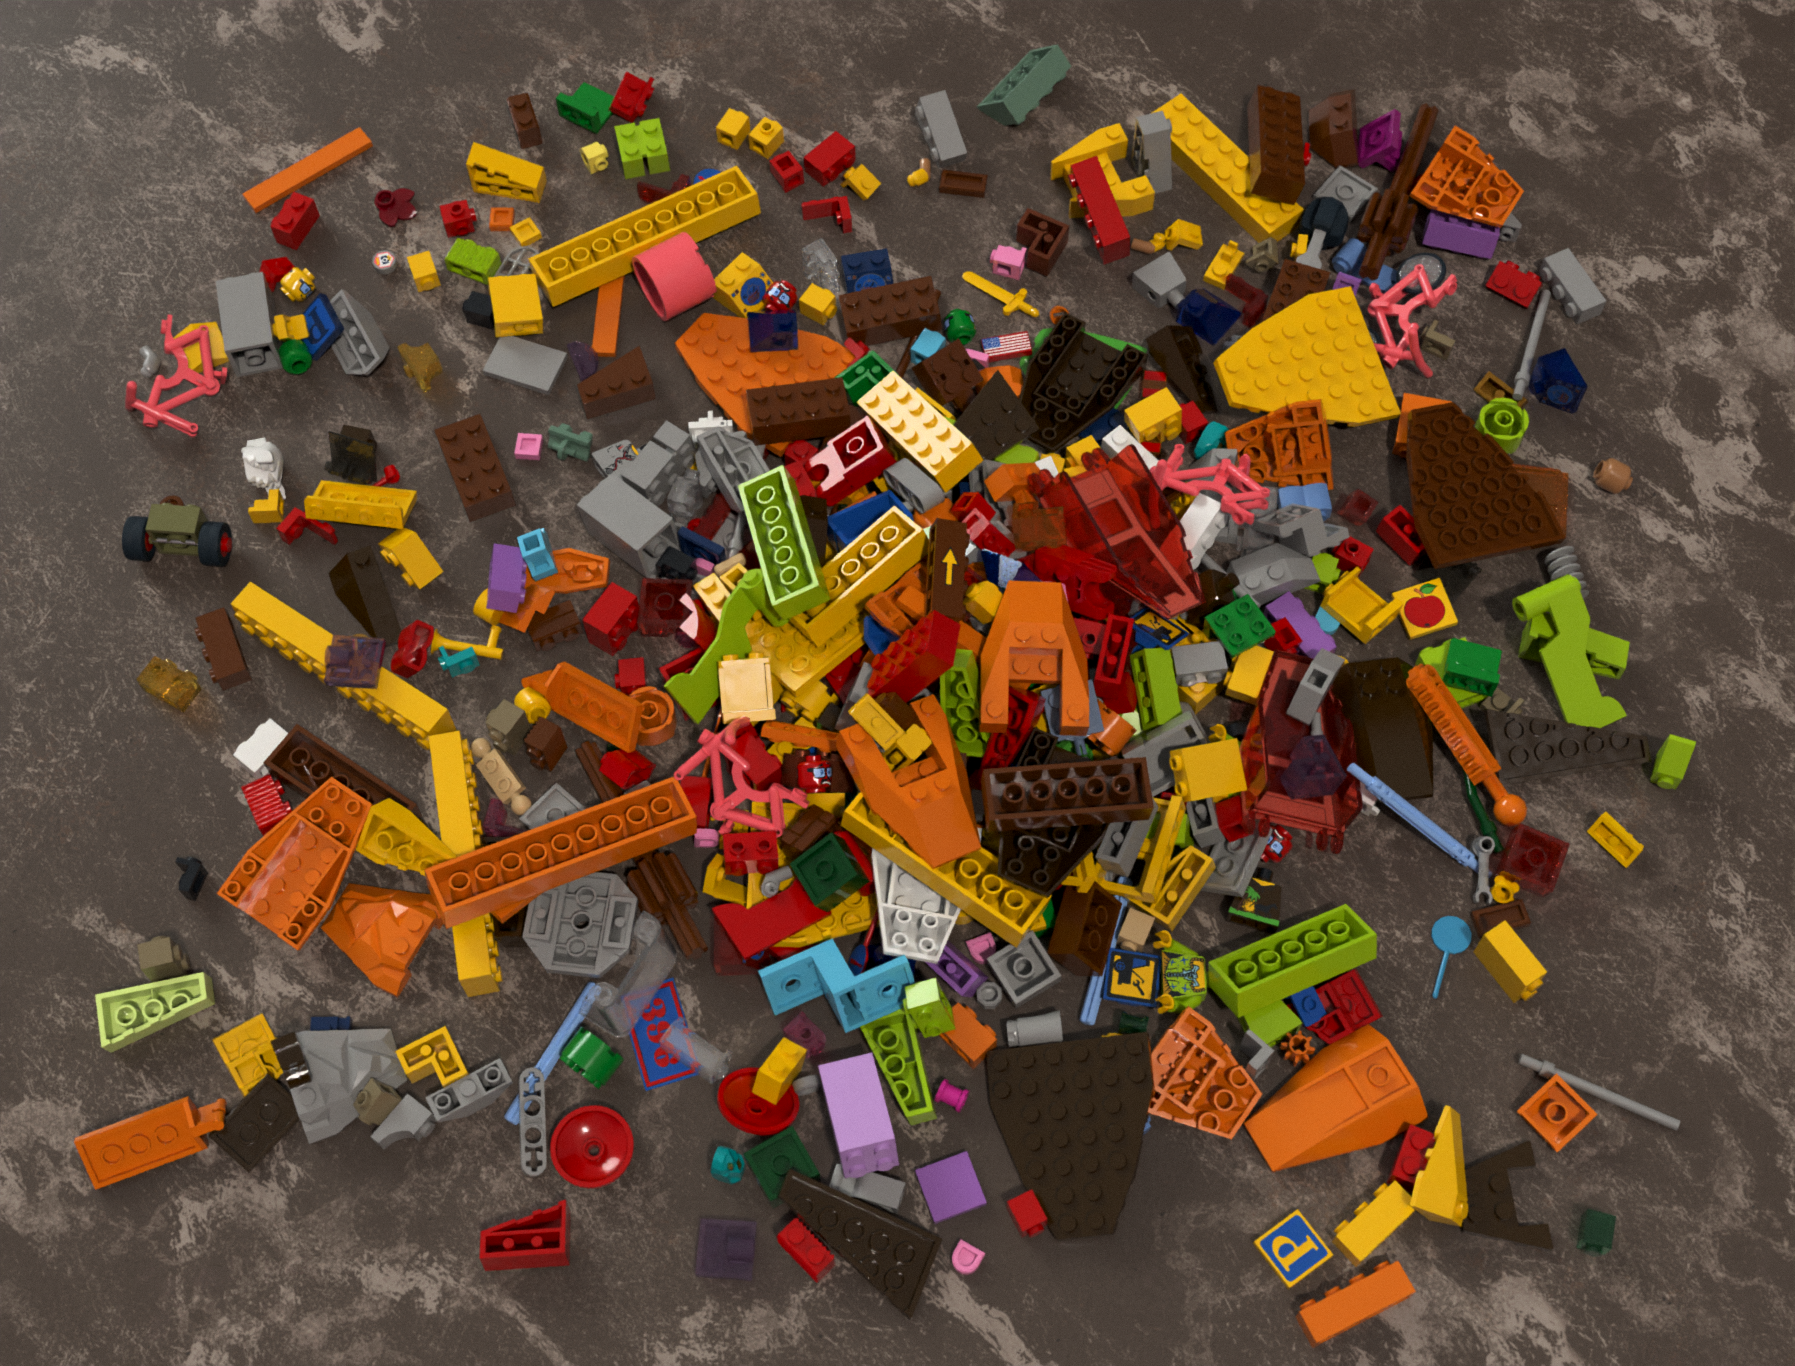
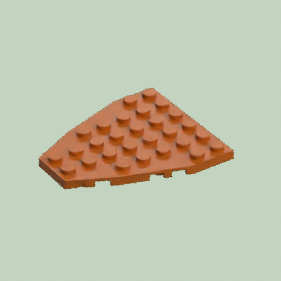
(725, 367)

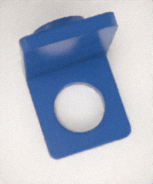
(1308, 1006)

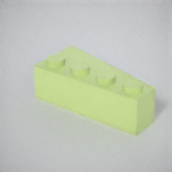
(147, 1008)

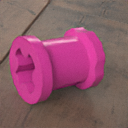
(951, 1095)

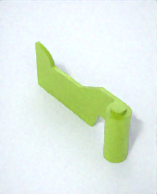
(1566, 652)
(700, 688)

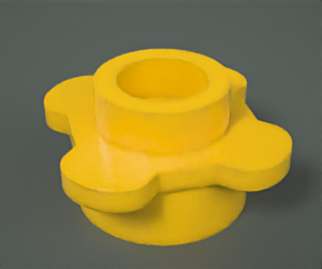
(1504, 896)

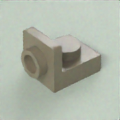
(1436, 343)
(1502, 703)

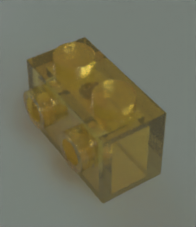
(169, 684)

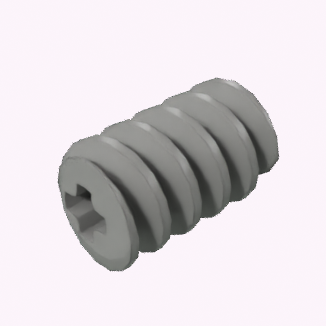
(1561, 563)

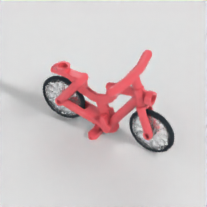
(1416, 276)

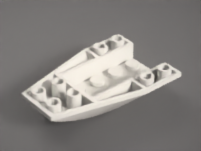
(911, 914)

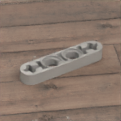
(527, 1122)

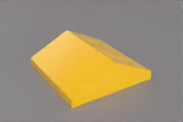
(216, 343)

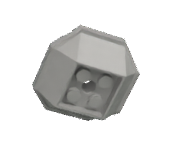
(589, 951)

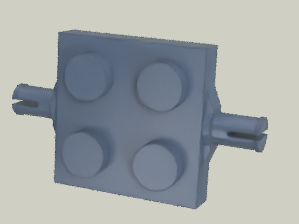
(1051, 711)

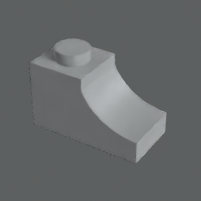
(405, 1121)

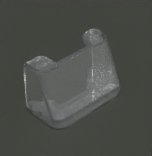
(621, 1008)

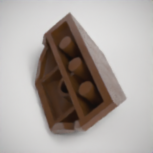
(1335, 129)

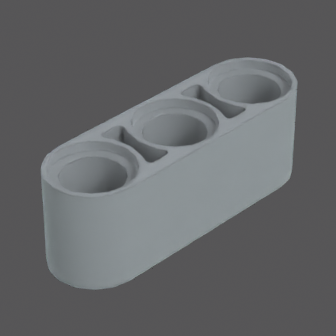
(913, 485)

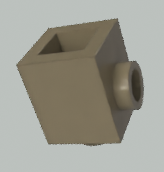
(376, 1102)

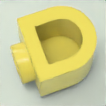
(594, 157)

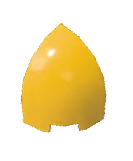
(828, 802)

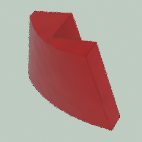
(698, 624)
(1347, 1007)

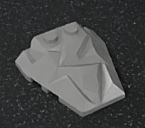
(340, 1069)

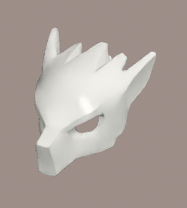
(263, 465)

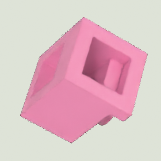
(1008, 261)

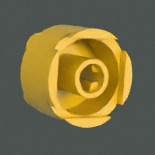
(810, 703)

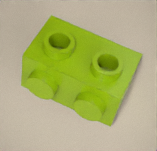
(929, 1008)

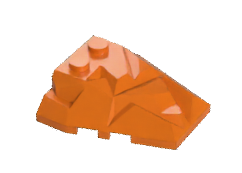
(1467, 182)
(1287, 445)
(883, 607)
(382, 931)
(1200, 1078)

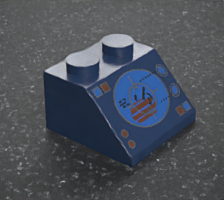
(866, 270)

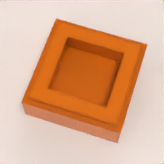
(501, 218)

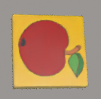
(1425, 609)

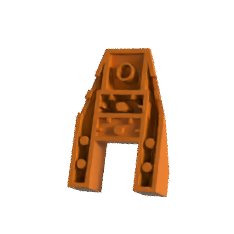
(1034, 643)
(924, 801)

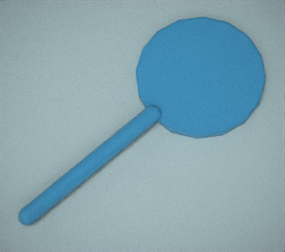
(1452, 937)

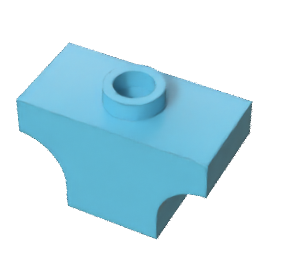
(538, 553)

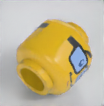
(297, 284)

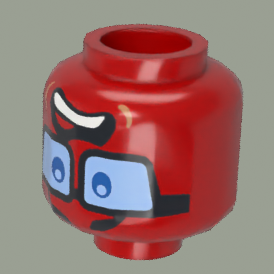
(780, 296)
(814, 774)
(1277, 845)

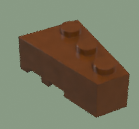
(617, 386)

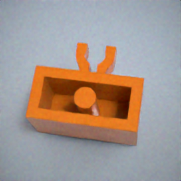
(1010, 482)

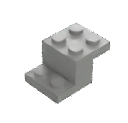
(1301, 529)

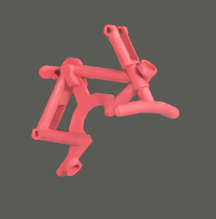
(206, 383)
(1167, 476)
(724, 808)

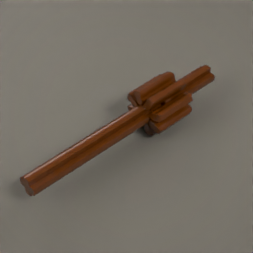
(1389, 217)
(659, 880)

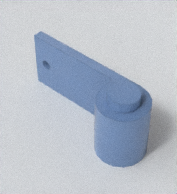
(1349, 261)

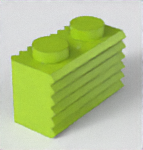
(472, 260)

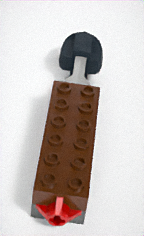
(1326, 225)

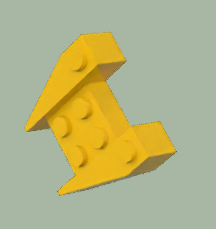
(1109, 145)

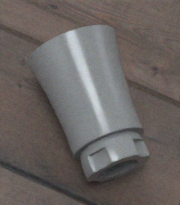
(1035, 1030)

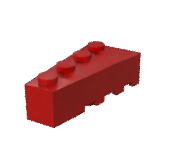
(1100, 210)

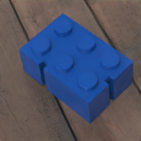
(851, 522)

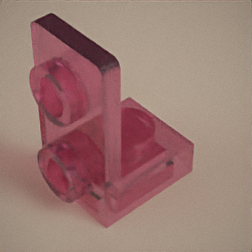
(495, 818)

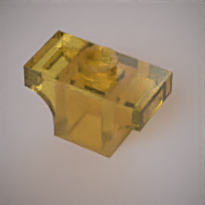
(420, 364)

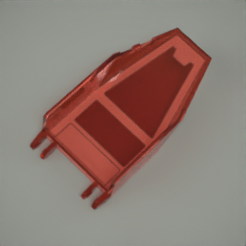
(1128, 522)
(1266, 753)

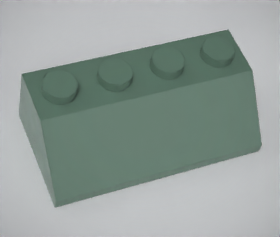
(1025, 85)

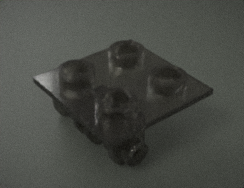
(351, 459)
(1454, 578)

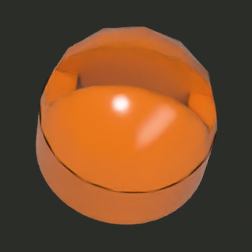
(1057, 309)

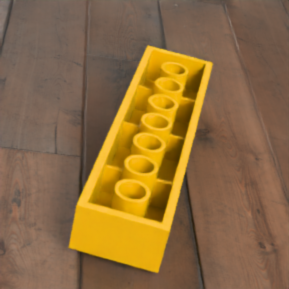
(1224, 172)
(966, 882)

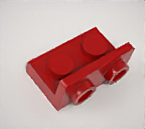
(631, 97)

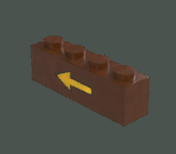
(946, 569)

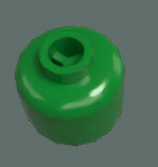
(295, 356)

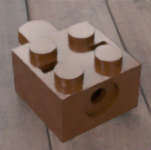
(949, 376)

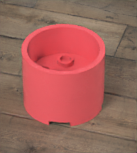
(674, 276)

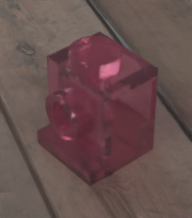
(798, 1027)

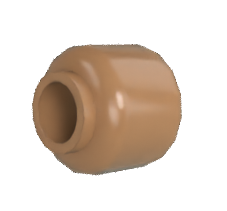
(1613, 476)

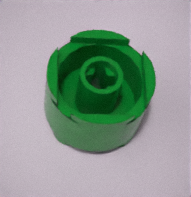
(592, 1057)

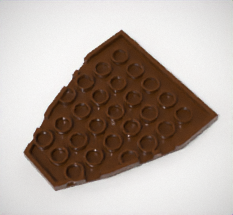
(1468, 494)

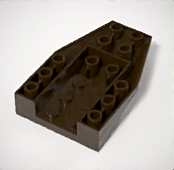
(1075, 382)
(1045, 856)

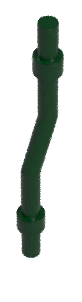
(1487, 827)

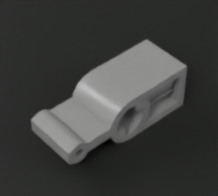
(871, 1189)

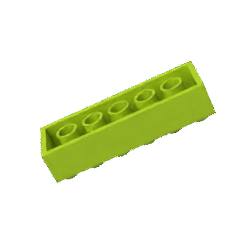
(783, 543)
(1292, 960)

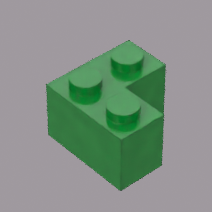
(863, 376)

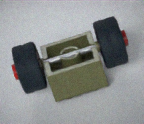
(177, 532)

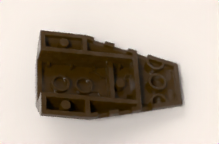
(1388, 725)

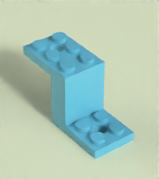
(825, 972)

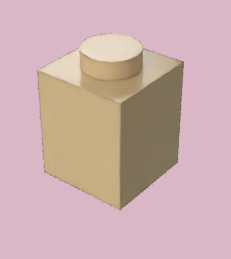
(1135, 931)

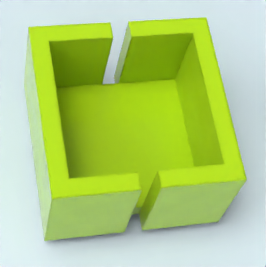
(640, 142)

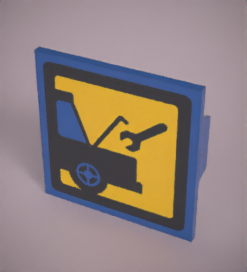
(1156, 630)
(1132, 978)

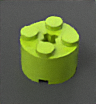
(1504, 423)

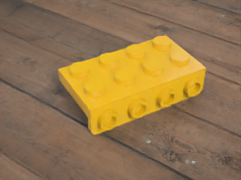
(360, 504)

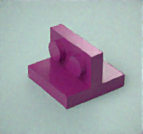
(1381, 141)

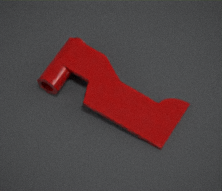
(782, 914)

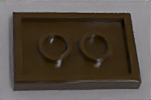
(257, 1123)

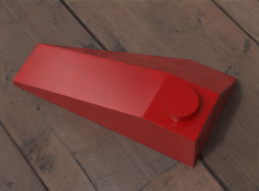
(1023, 715)

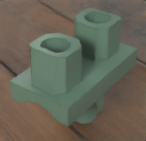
(569, 443)

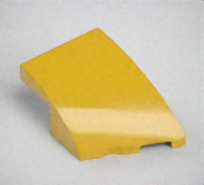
(249, 1053)

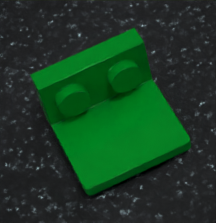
(586, 107)
(1238, 626)
(1472, 667)

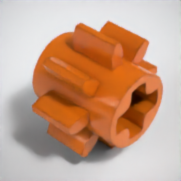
(1296, 1041)

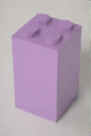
(858, 1116)

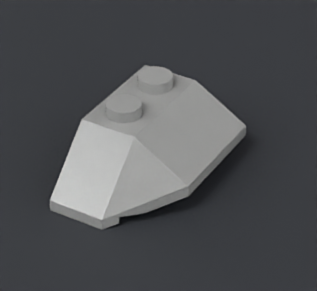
(361, 344)
(731, 462)
(1273, 572)

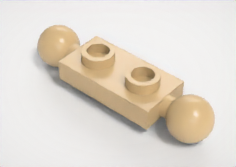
(500, 776)

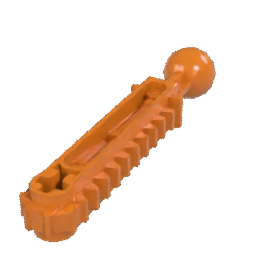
(1464, 741)

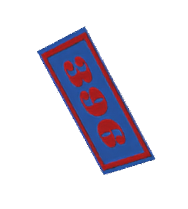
(655, 1064)

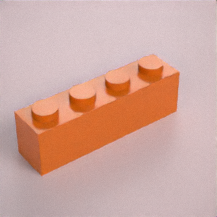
(1355, 1303)

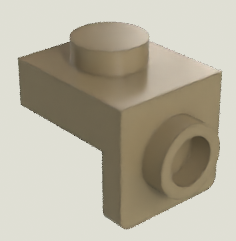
(1264, 255)

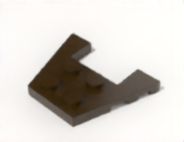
(1492, 1204)

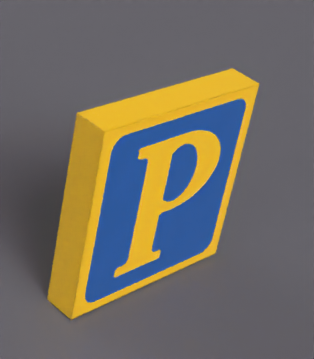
(1293, 1249)

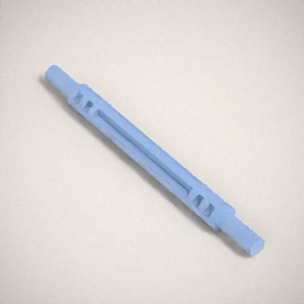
(1416, 818)

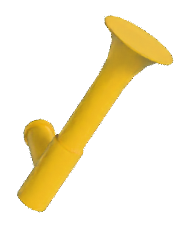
(480, 650)

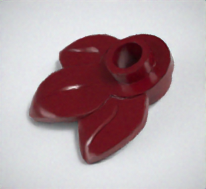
(396, 207)

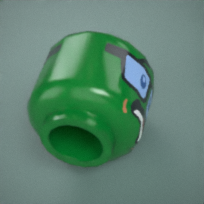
(959, 325)

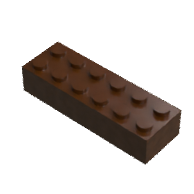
(1275, 145)
(308, 762)
(1066, 794)

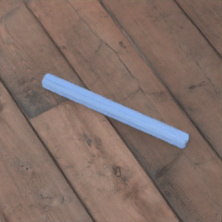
(1096, 984)
(551, 1054)

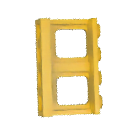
(1154, 851)

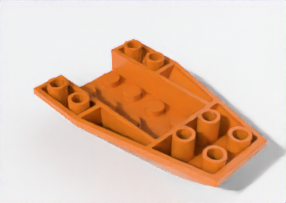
(300, 863)
(1338, 1103)

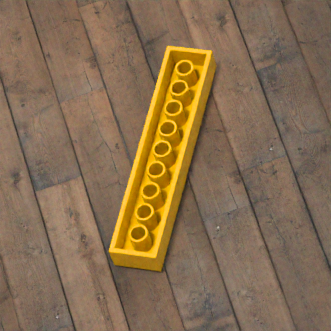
(609, 249)
(306, 643)
(461, 833)

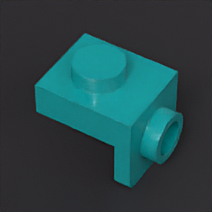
(459, 663)

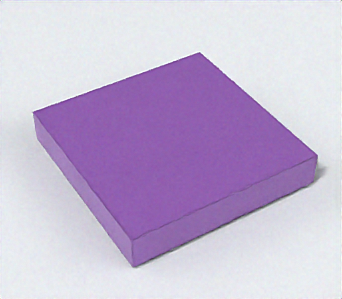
(950, 1187)

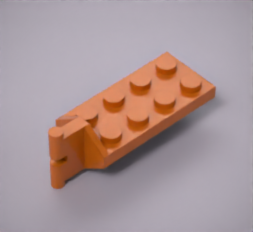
(590, 704)
(148, 1140)

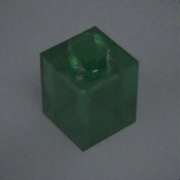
(1596, 1232)

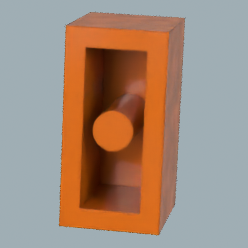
(970, 1037)

